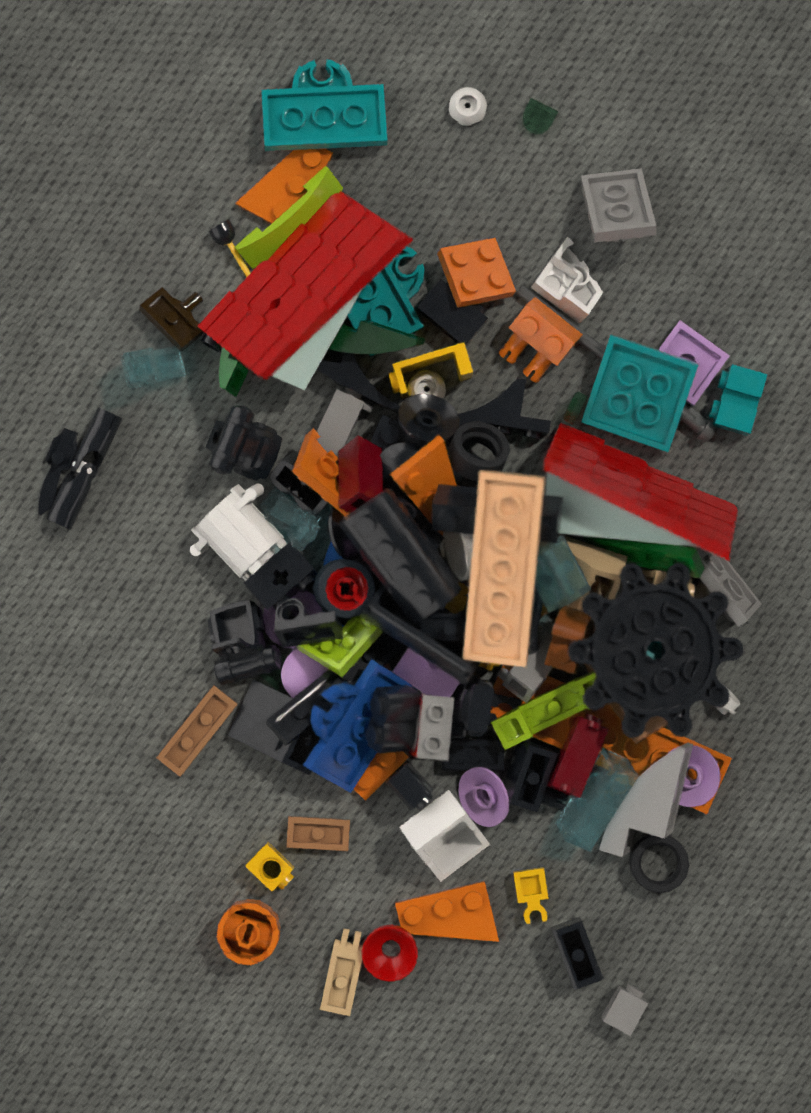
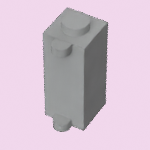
(340, 419)
(528, 679)

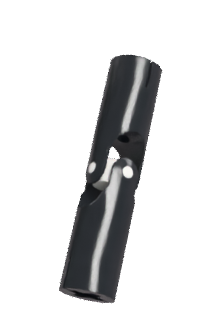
(78, 481)

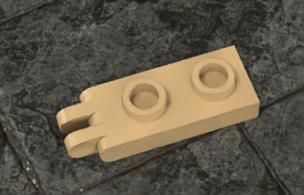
(342, 975)

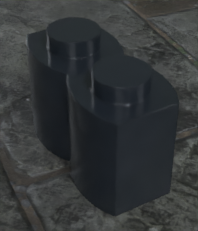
(290, 484)
(393, 719)
(410, 786)

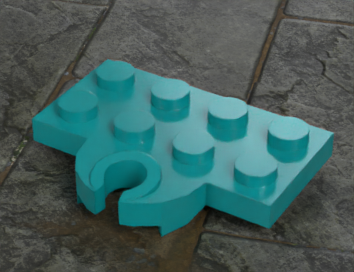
(324, 112)
(389, 296)

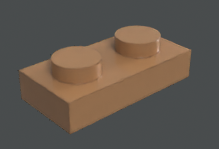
(318, 833)

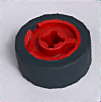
(328, 590)

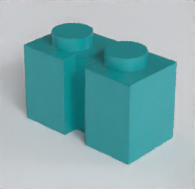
(738, 399)

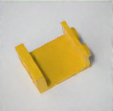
(456, 352)

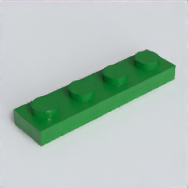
(652, 555)

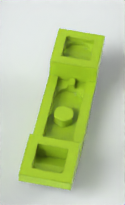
(260, 245)
(542, 711)

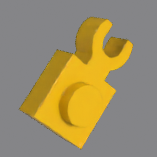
(531, 888)

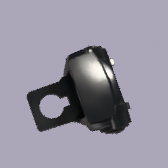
(243, 445)
(241, 643)
(473, 707)

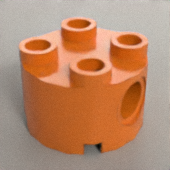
(248, 931)

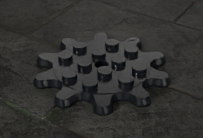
(688, 657)

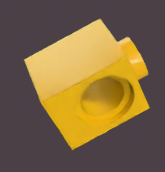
(256, 866)

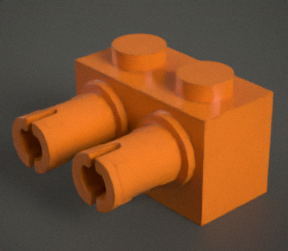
(545, 333)

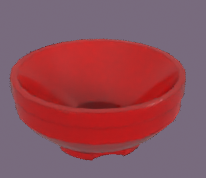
(389, 967)

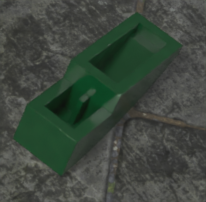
(373, 339)

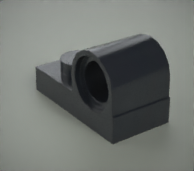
(298, 628)

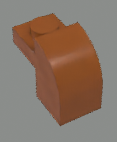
(569, 626)

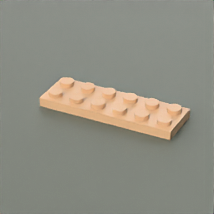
(503, 568)

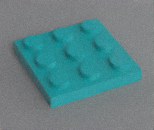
(640, 393)

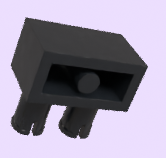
(529, 777)

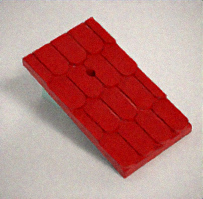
(300, 296)
(626, 499)

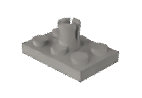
(618, 205)
(722, 577)

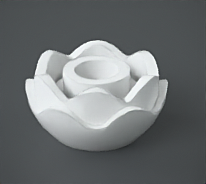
(464, 115)
(427, 378)

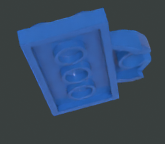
(343, 747)

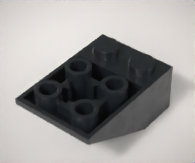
(251, 729)

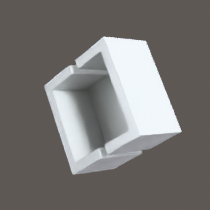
(444, 835)

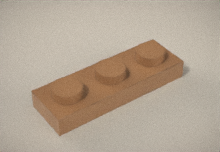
(197, 730)

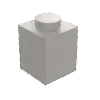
(625, 1009)

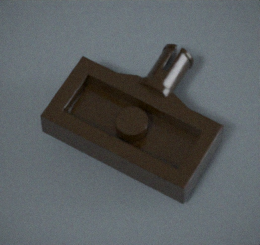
(173, 317)

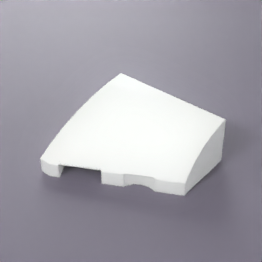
(568, 283)

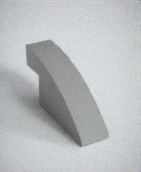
(650, 803)

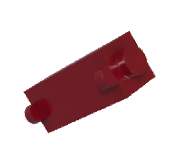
(358, 473)
(578, 755)

